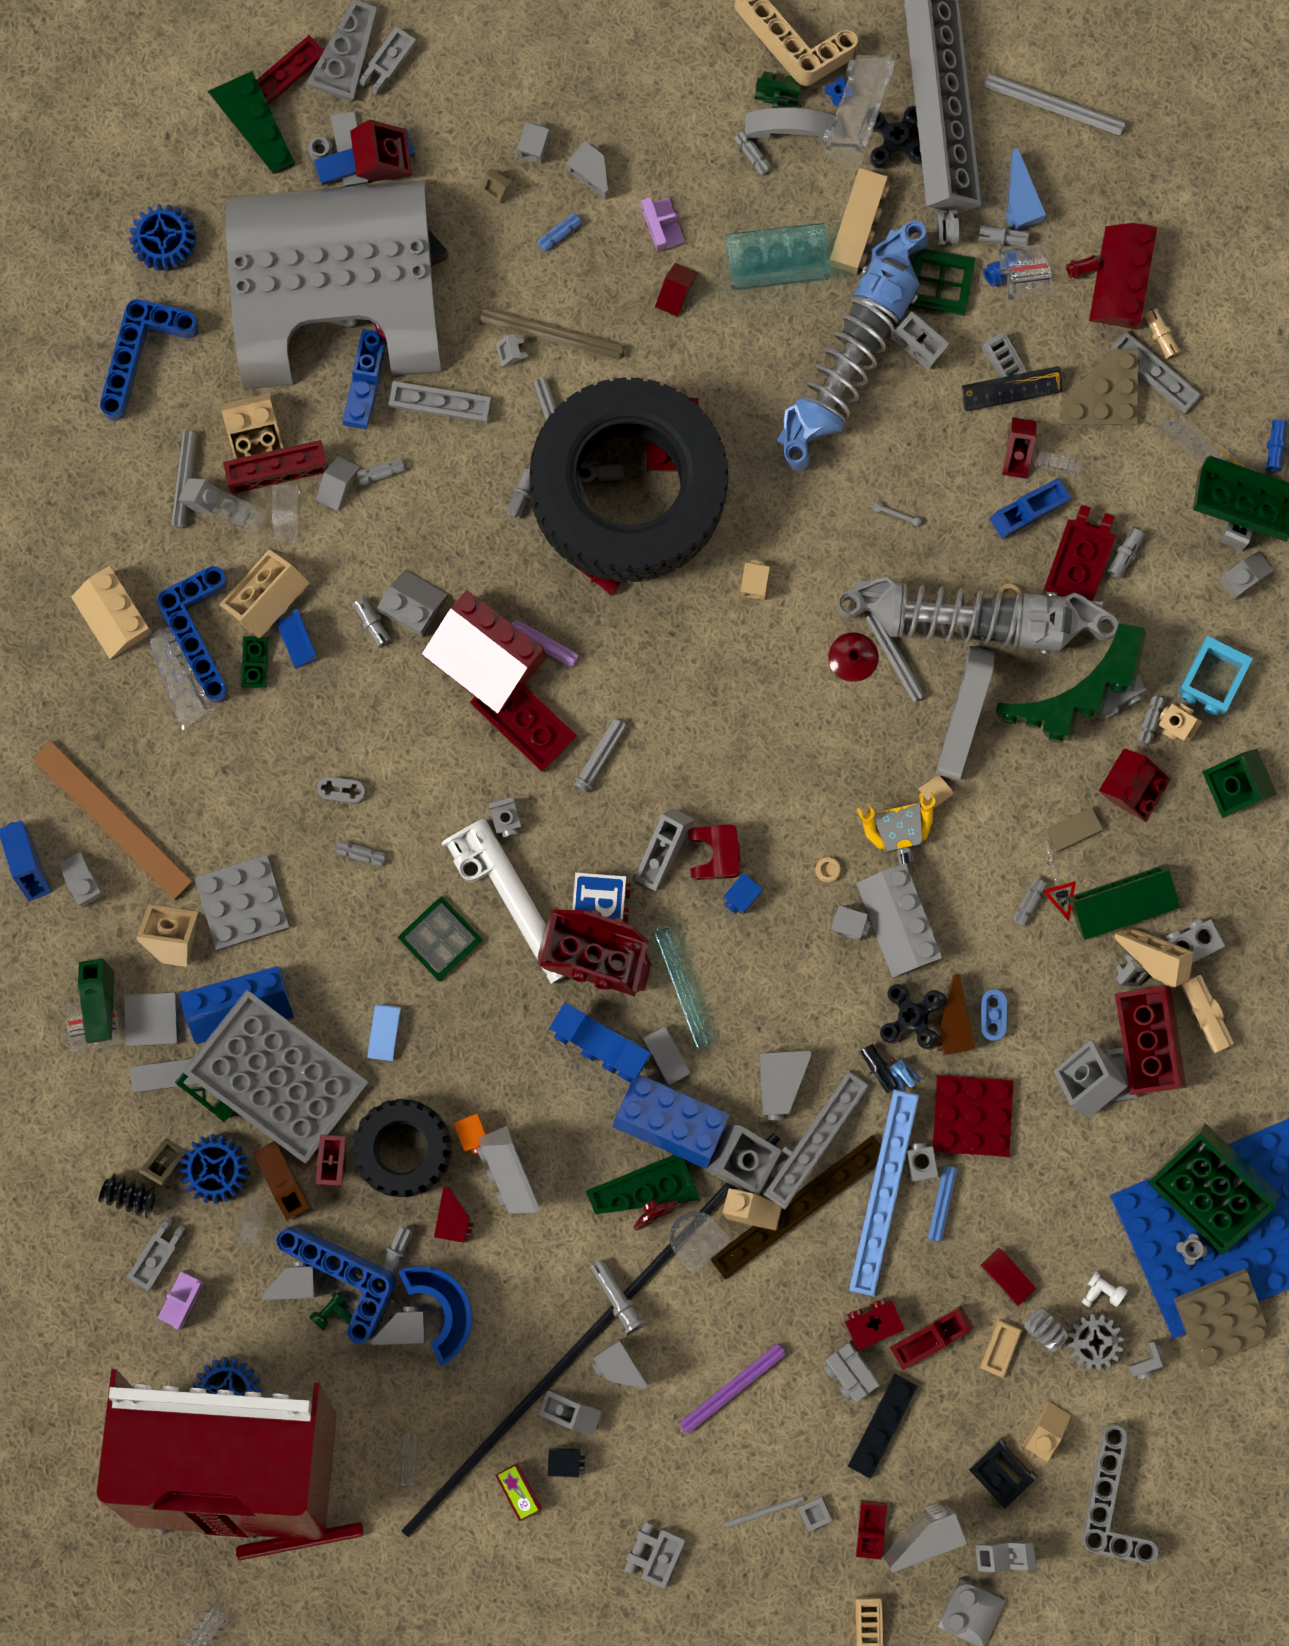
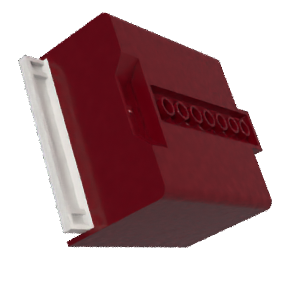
(217, 1461)

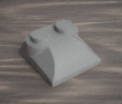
(971, 1613)

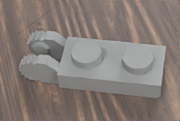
(388, 59)
(155, 1256)

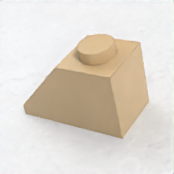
(751, 1209)
(1047, 1431)

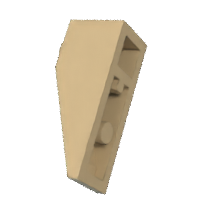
(1158, 957)

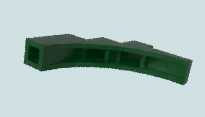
(1058, 714)

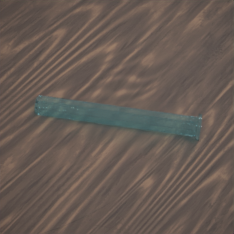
(682, 986)

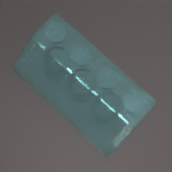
(777, 256)

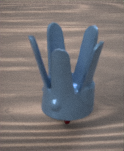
(902, 1070)

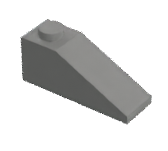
(663, 848)

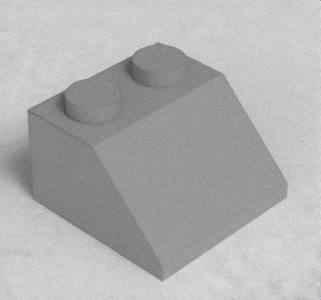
(412, 603)
(1089, 1079)
(743, 1159)
(618, 1366)

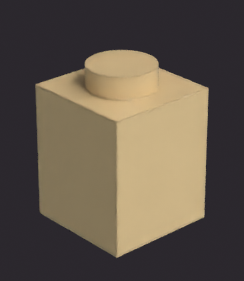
(754, 580)

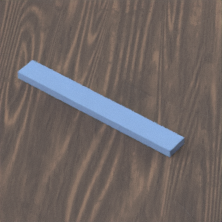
(883, 1192)

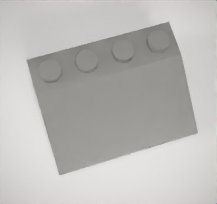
(925, 1538)

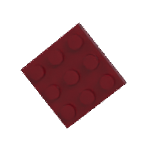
(972, 1116)

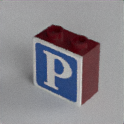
(602, 894)

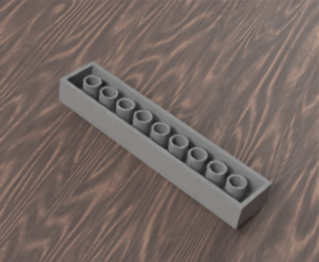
(942, 104)

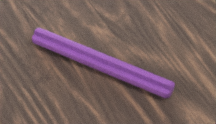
(732, 1388)

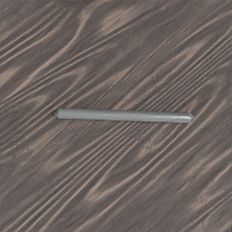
(765, 1511)

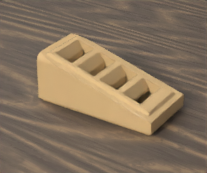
(869, 1602)

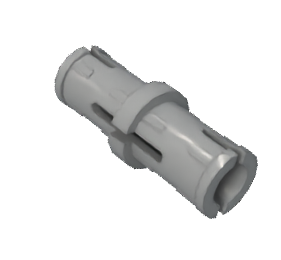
(1126, 553)
(371, 622)

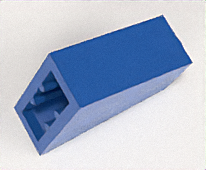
(24, 861)

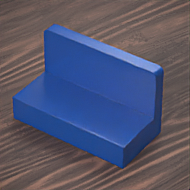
(297, 639)

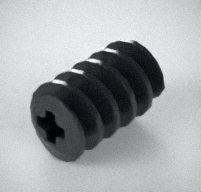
(128, 1195)

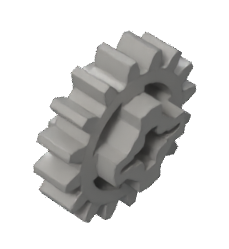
(1083, 1343)

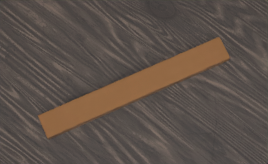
(112, 820)

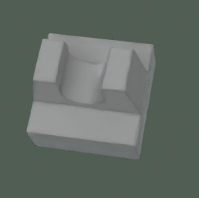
(509, 350)
(1132, 973)

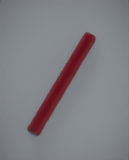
(288, 1544)

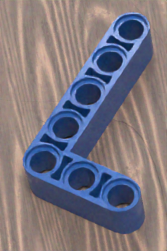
(134, 348)
(190, 633)
(345, 1273)

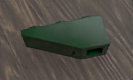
(96, 999)

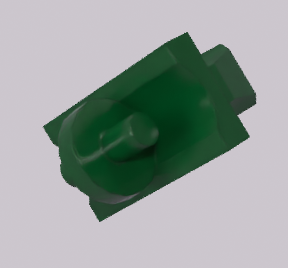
(777, 92)

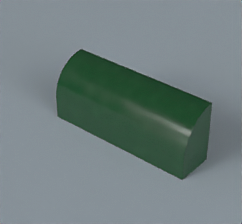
(1124, 902)

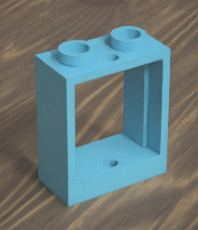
(1226, 654)

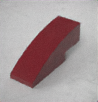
(931, 1337)

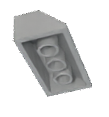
(899, 920)

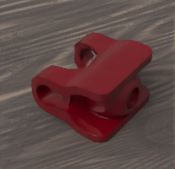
(725, 848)

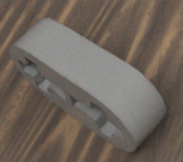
(342, 784)

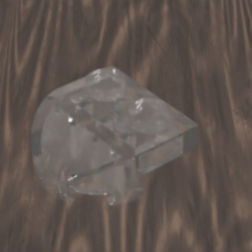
(697, 1240)

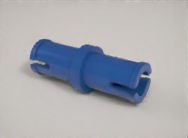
(1276, 445)

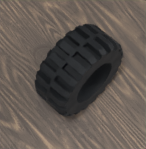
(367, 1141)

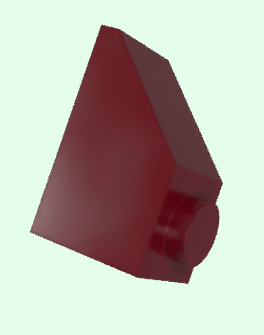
(1019, 447)
(452, 1219)

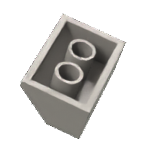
(507, 1172)

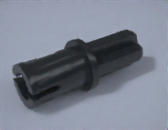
(878, 1068)

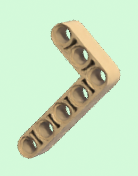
(788, 40)

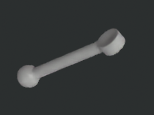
(878, 506)

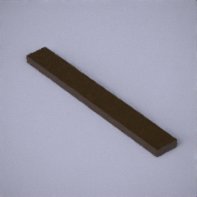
(800, 1207)

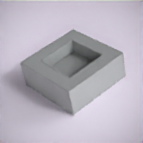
(814, 1514)

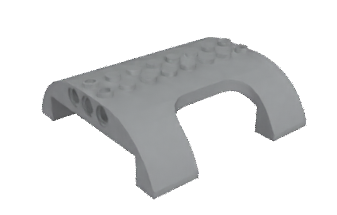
(330, 260)

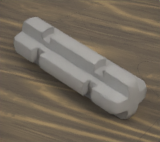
(753, 153)
(380, 471)
(1151, 720)
(361, 853)
(1029, 902)

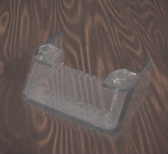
(858, 109)

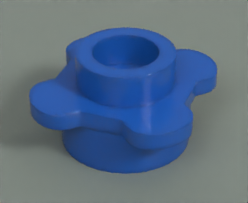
(831, 90)

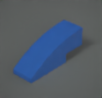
(1029, 508)

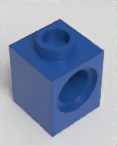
(742, 894)

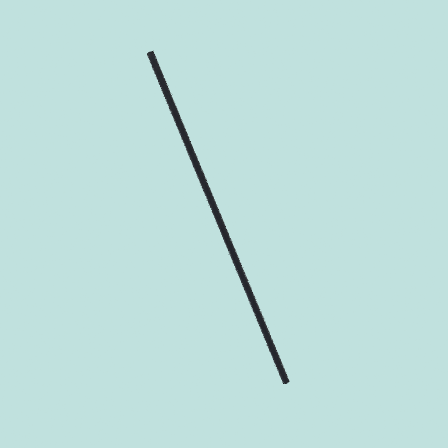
(556, 1371)

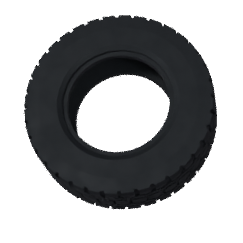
(643, 412)

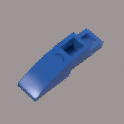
(365, 380)

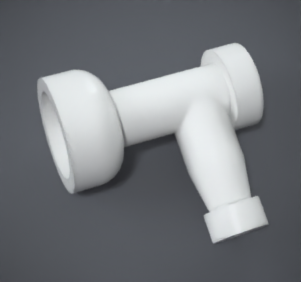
(1097, 1285)

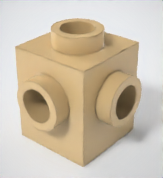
(1187, 726)

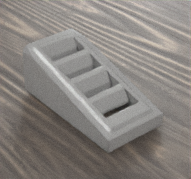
(1007, 347)

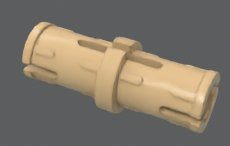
(1161, 333)

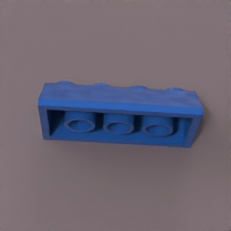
(209, 1005)

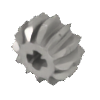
(1046, 1330)

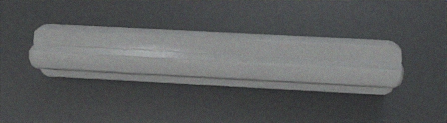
(185, 471)
(896, 659)

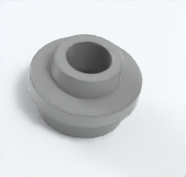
(316, 142)

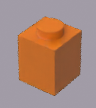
(469, 1131)

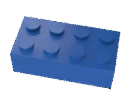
(670, 1120)

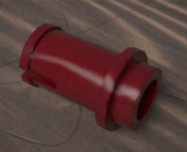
(1082, 266)

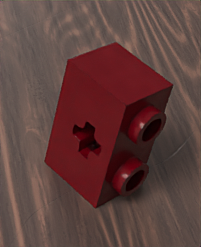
(889, 1324)

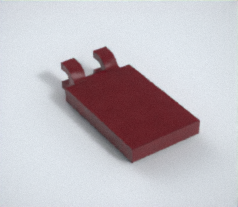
(1081, 556)

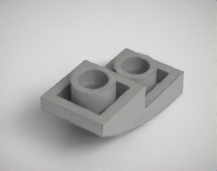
(665, 1055)

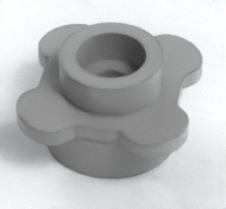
(1199, 1249)

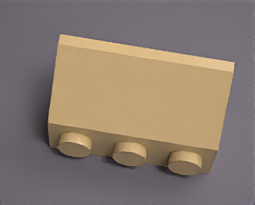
(264, 593)
(110, 612)

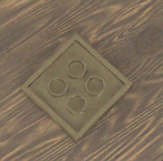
(1222, 1318)

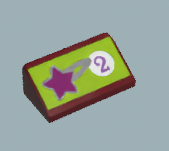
(518, 1491)

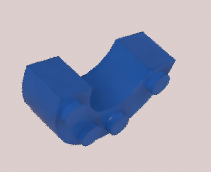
(599, 1043)
(455, 1305)

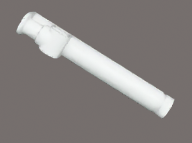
(483, 849)

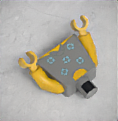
(899, 827)

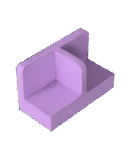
(662, 223)
(180, 1300)

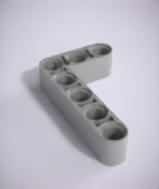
(966, 712)
(1107, 1501)

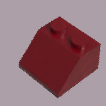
(380, 151)

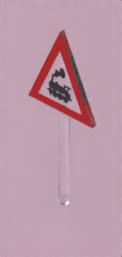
(1059, 894)

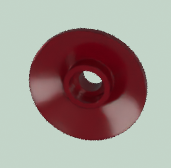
(850, 669)
(653, 1211)

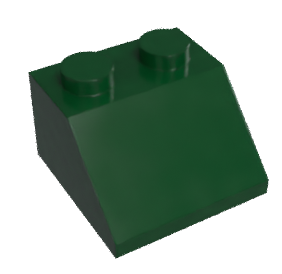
(1239, 782)

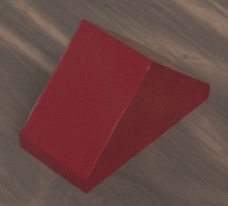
(675, 289)
(331, 1161)

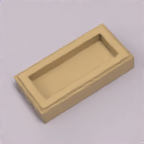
(1000, 1348)

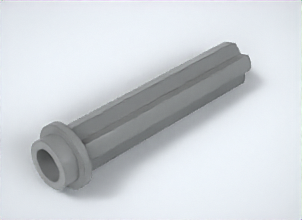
(599, 756)

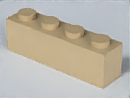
(858, 221)

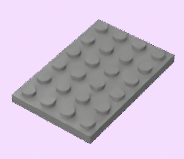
(275, 1076)

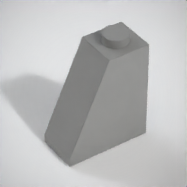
(780, 1081)

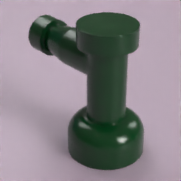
(336, 1306)

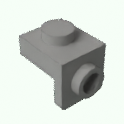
(1144, 1367)

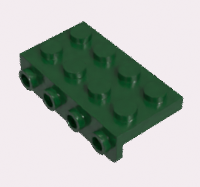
(1243, 497)

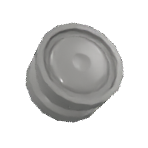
(948, 229)

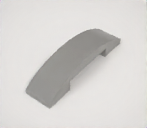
(787, 121)

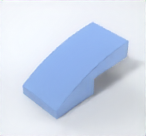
(384, 1032)

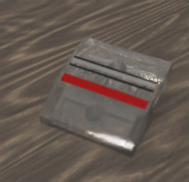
(1026, 271)
(76, 1029)

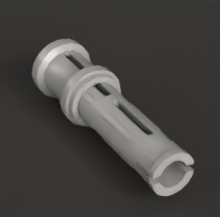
(623, 1308)

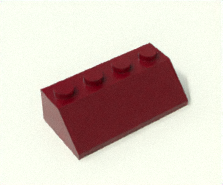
(1123, 275)
(1150, 1040)

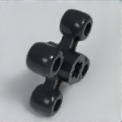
(890, 144)
(919, 1024)

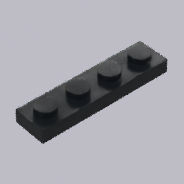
(882, 1426)

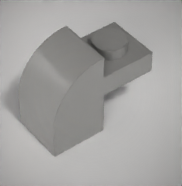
(1005, 1556)

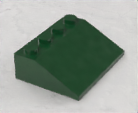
(1214, 1189)

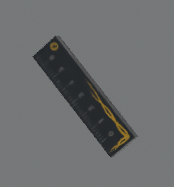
(1012, 388)

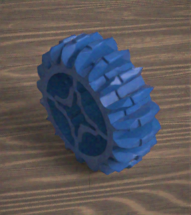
(151, 237)
(228, 1185)
(230, 1379)

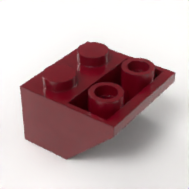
(1135, 784)

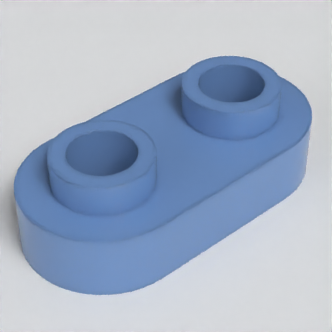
(993, 1015)

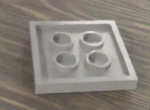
(242, 902)

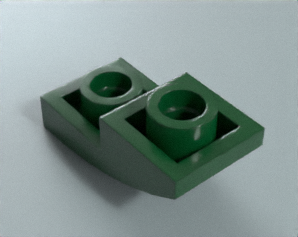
(254, 662)

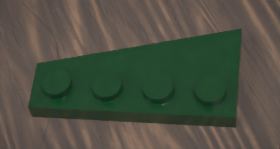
(250, 113)
(658, 1181)

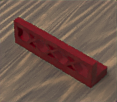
(275, 466)

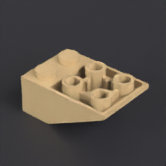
(252, 426)

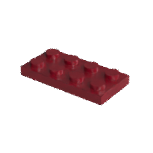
(529, 727)

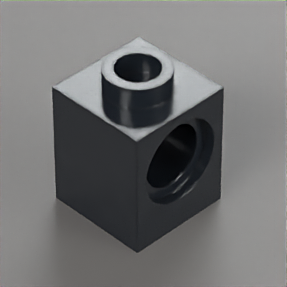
(565, 1462)

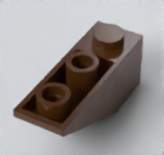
(282, 1181)

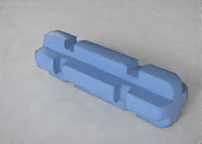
(559, 232)

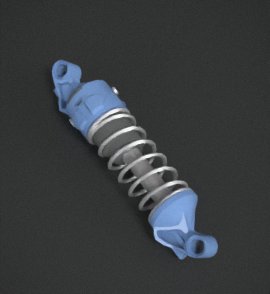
(877, 307)

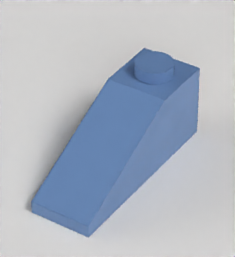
(1023, 201)

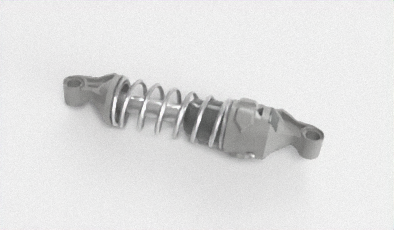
(1026, 621)

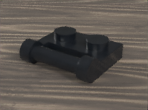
(996, 1479)

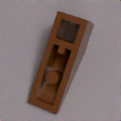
(954, 1026)

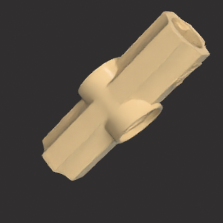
(1207, 1014)

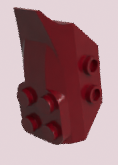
(595, 950)

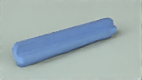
(942, 1203)

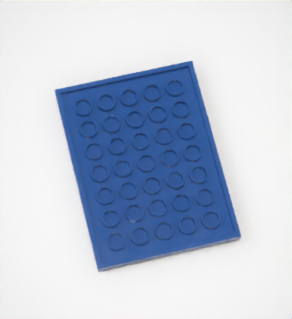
(1263, 1251)

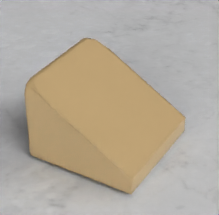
(939, 788)

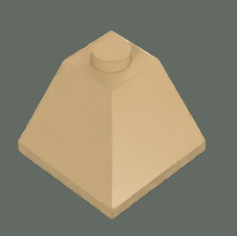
(168, 934)

